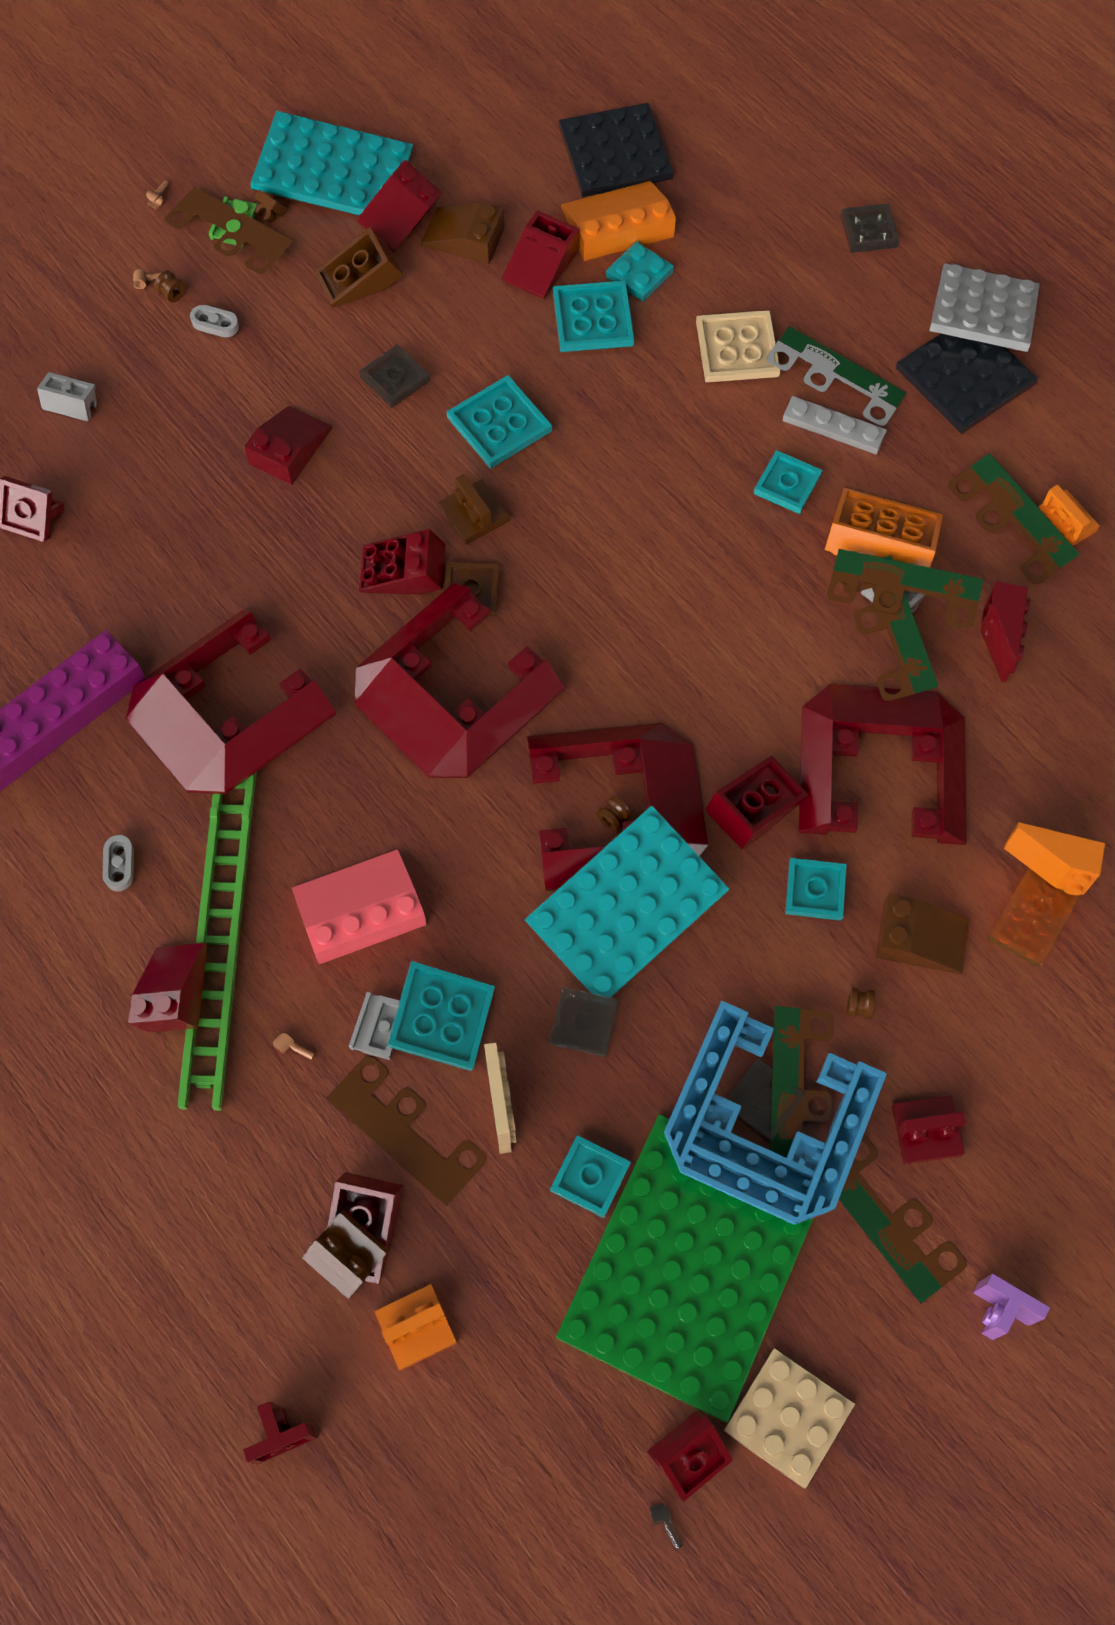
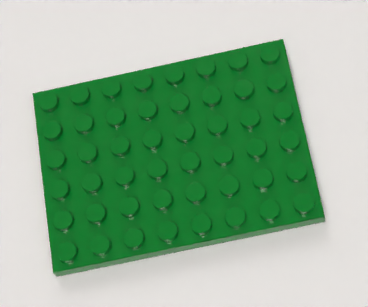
(682, 1283)

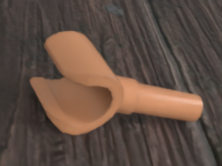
(155, 198)
(141, 277)
(284, 1042)

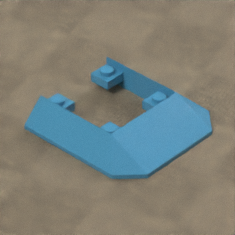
(786, 1187)

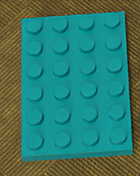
(326, 163)
(627, 904)

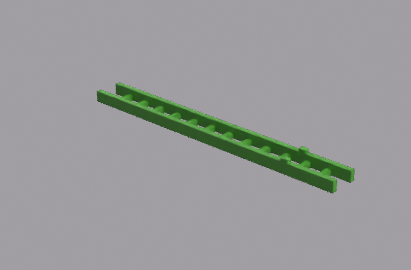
(232, 940)

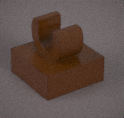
(269, 204)

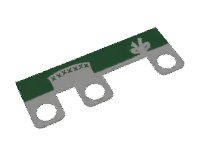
(836, 366)

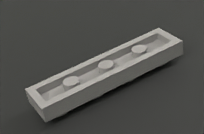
(834, 425)

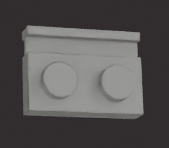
(374, 1026)

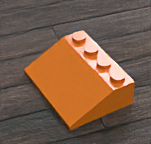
(620, 218)
(884, 529)

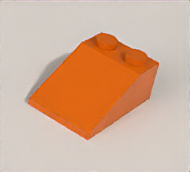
(1057, 857)

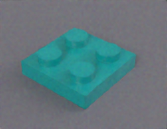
(641, 270)
(788, 482)
(815, 889)
(590, 1176)

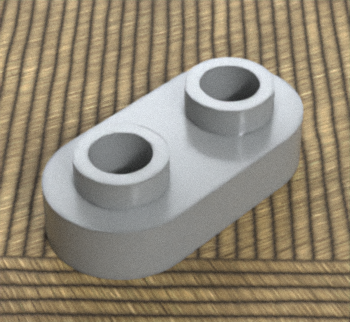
(218, 321)
(118, 864)

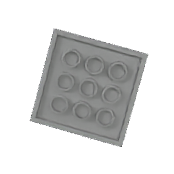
(985, 307)

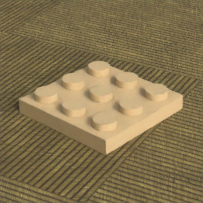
(736, 346)
(500, 1097)
(789, 1418)

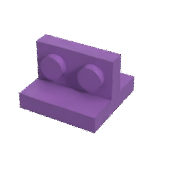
(1008, 1304)

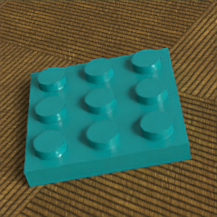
(593, 316)
(499, 421)
(441, 1016)

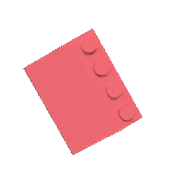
(359, 906)

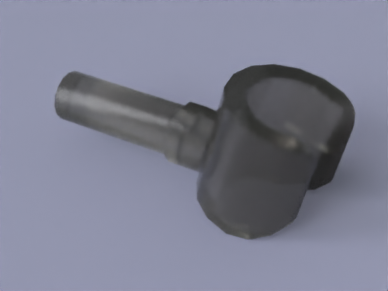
(661, 1514)

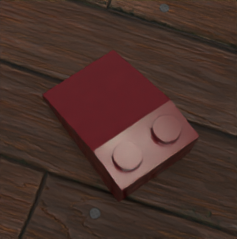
(400, 205)
(286, 443)
(755, 801)
(170, 989)
(372, 1205)

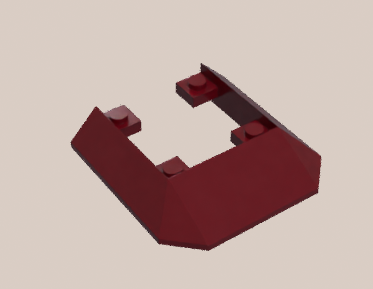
(417, 724)
(833, 726)
(647, 749)
(230, 754)

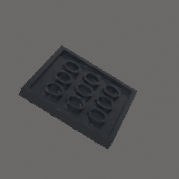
(615, 149)
(965, 378)

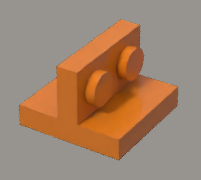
(1068, 515)
(415, 1327)

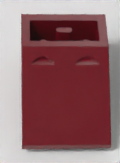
(542, 254)
(403, 564)
(1005, 625)

